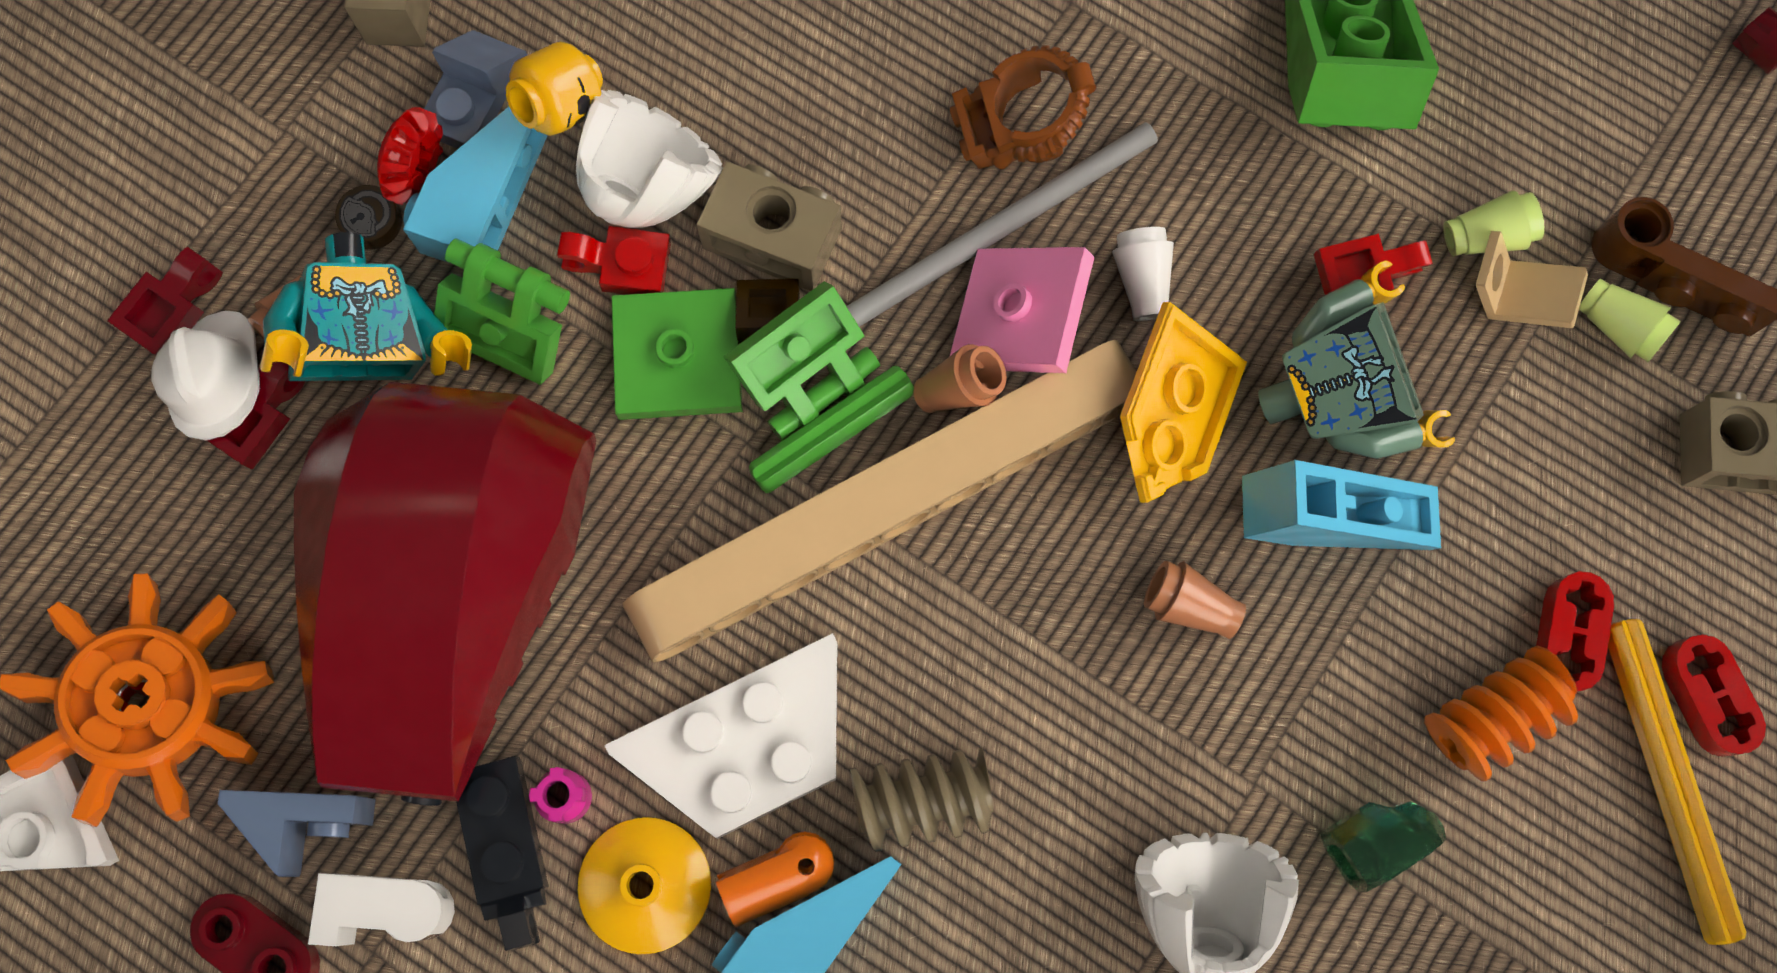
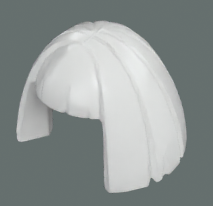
(640, 162)
(1215, 901)

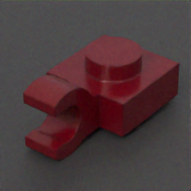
(160, 307)
(264, 422)

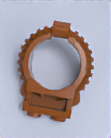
(981, 113)

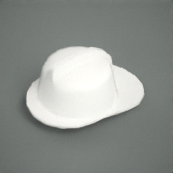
(209, 375)

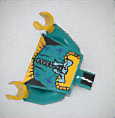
(356, 322)

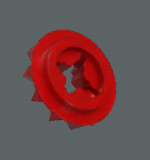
(408, 154)

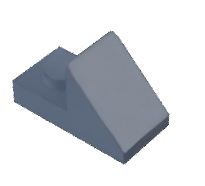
(471, 84)
(278, 822)

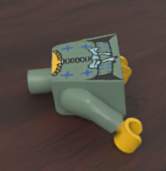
(1353, 376)

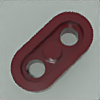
(254, 938)

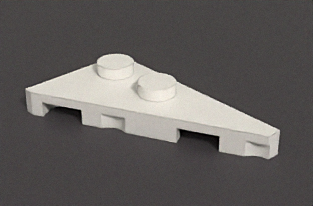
(39, 824)

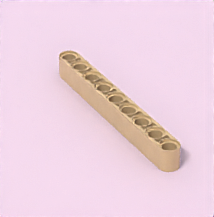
(880, 503)

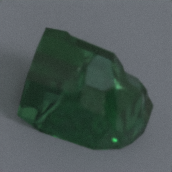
(1381, 842)

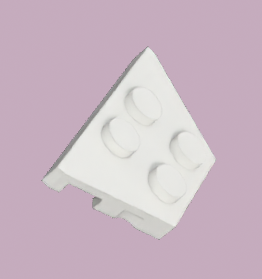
(744, 743)

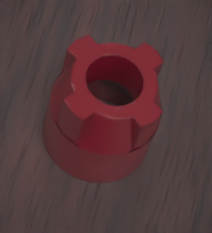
(1760, 41)

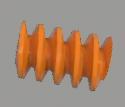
(1504, 712)

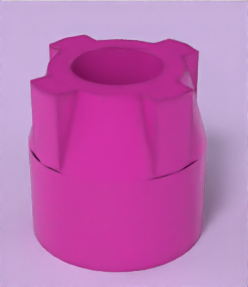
(579, 796)

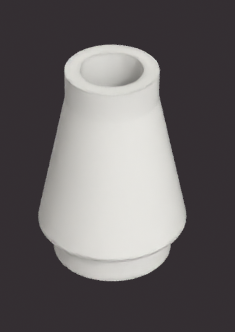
(1145, 269)

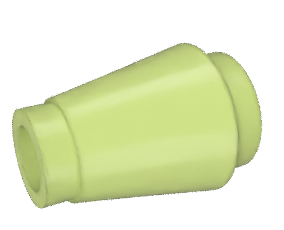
(1512, 214)
(1629, 319)

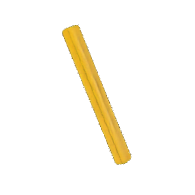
(1675, 784)

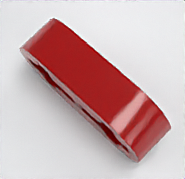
(1591, 629)
(1713, 695)

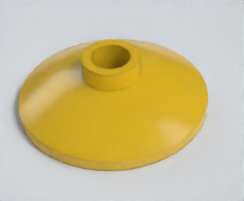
(679, 885)

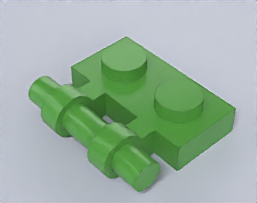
(502, 329)
(794, 349)

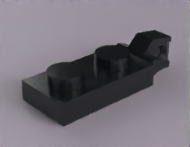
(504, 849)

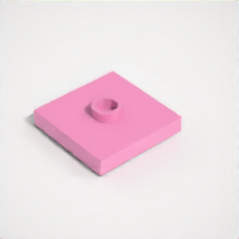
(1025, 305)

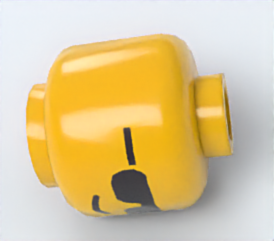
(553, 88)

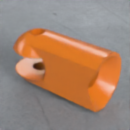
(776, 878)

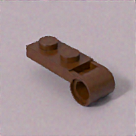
(1680, 274)

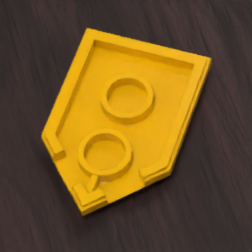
(1178, 403)

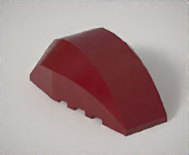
(422, 574)

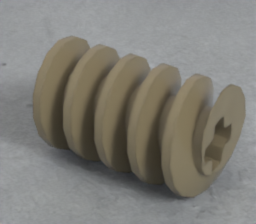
(923, 799)

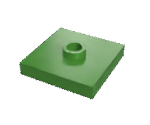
(673, 353)

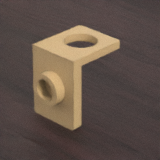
(1527, 289)

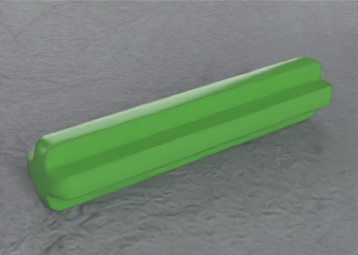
(831, 429)

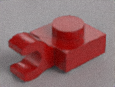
(1352, 259)
(627, 262)

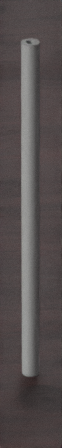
(1002, 224)

